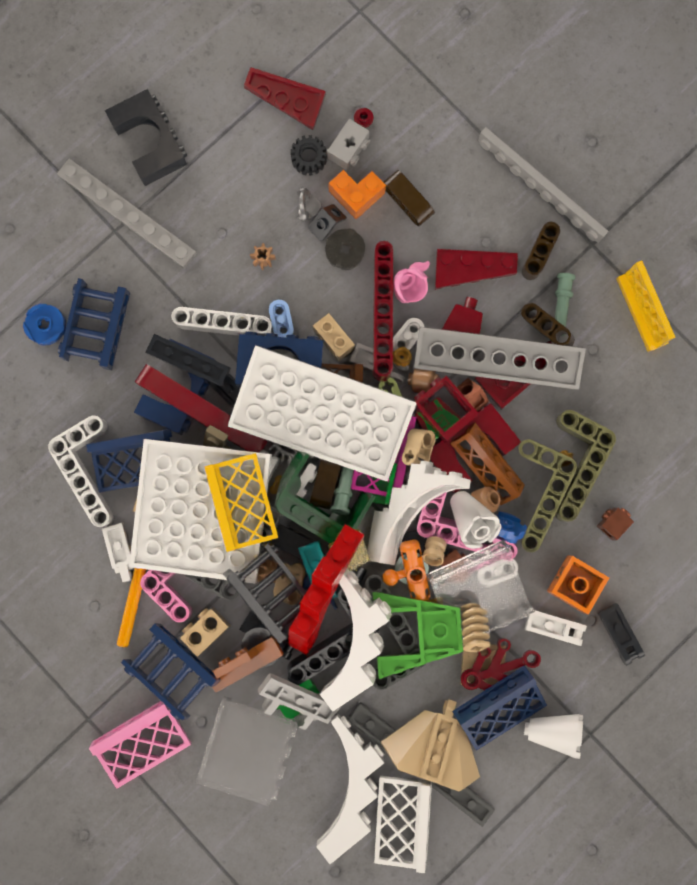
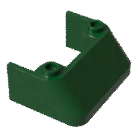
(308, 515)

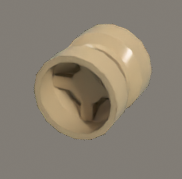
(434, 551)

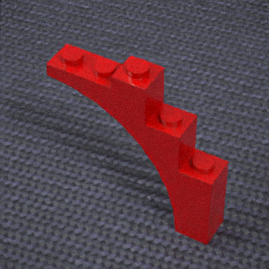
(325, 580)

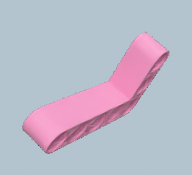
(438, 523)
(161, 586)

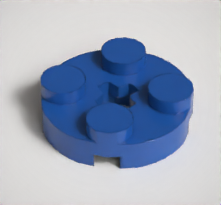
(50, 314)
(511, 528)

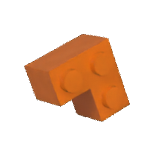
(357, 197)

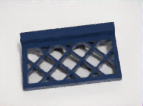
(116, 446)
(495, 700)

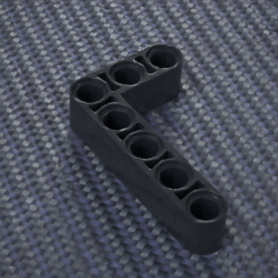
(321, 650)

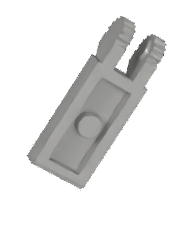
(364, 355)

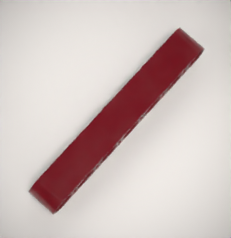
(383, 301)
(196, 407)

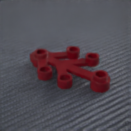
(496, 669)

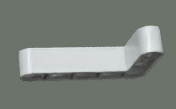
(213, 318)
(79, 470)

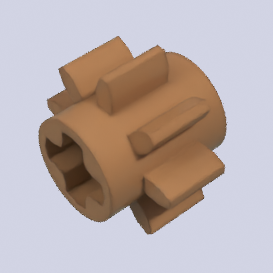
(261, 261)
(265, 569)

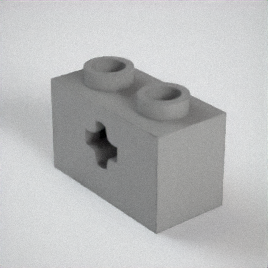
(350, 134)

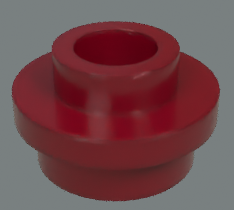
(364, 122)

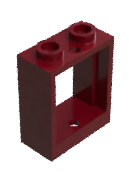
(436, 385)

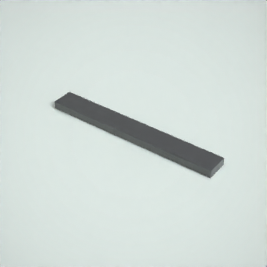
(465, 799)

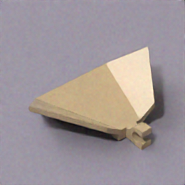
(434, 749)

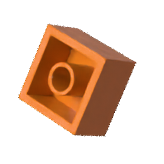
(578, 584)

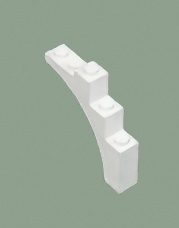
(405, 503)
(366, 644)
(350, 823)

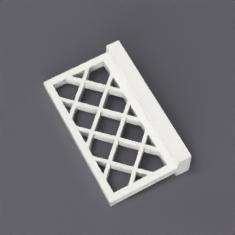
(420, 829)

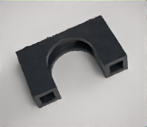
(143, 110)

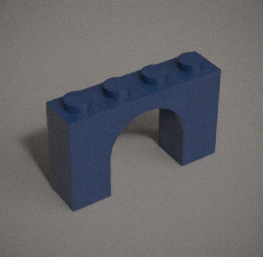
(305, 350)
(166, 414)

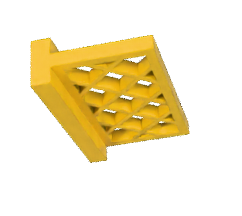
(645, 307)
(222, 507)

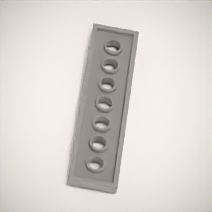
(506, 370)

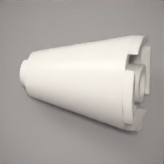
(474, 520)
(557, 733)

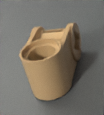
(419, 446)
(282, 582)

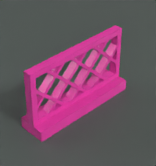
(400, 469)

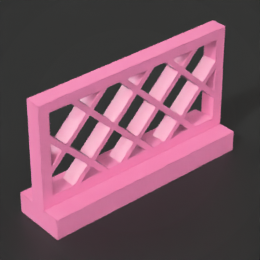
(126, 731)

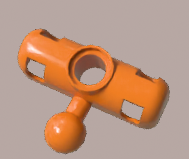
(416, 583)

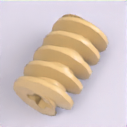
(473, 627)

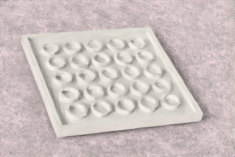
(177, 516)

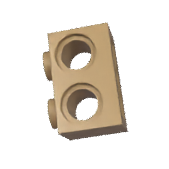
(333, 337)
(208, 634)

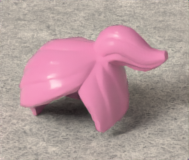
(411, 283)

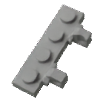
(282, 692)

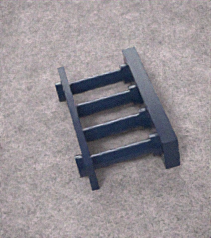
(110, 337)
(190, 664)

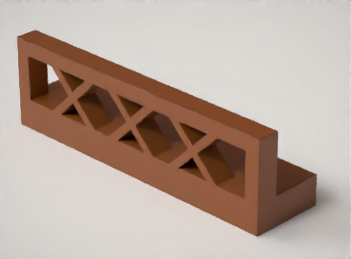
(493, 463)

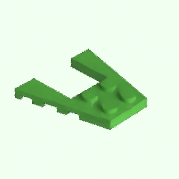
(437, 628)

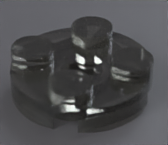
(340, 259)

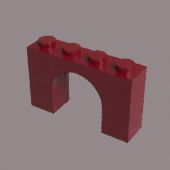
(494, 428)

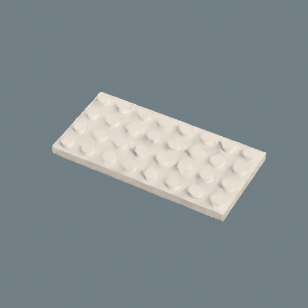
(321, 413)

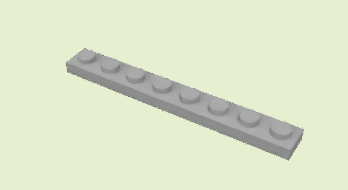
(537, 181)
(126, 213)

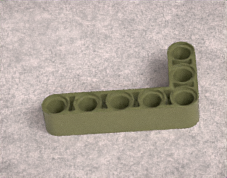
(586, 463)
(557, 496)

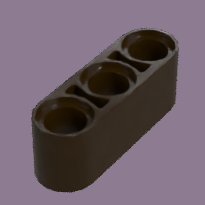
(408, 198)
(544, 242)
(541, 319)
(325, 484)

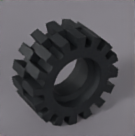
(308, 143)

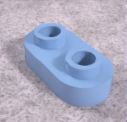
(281, 320)

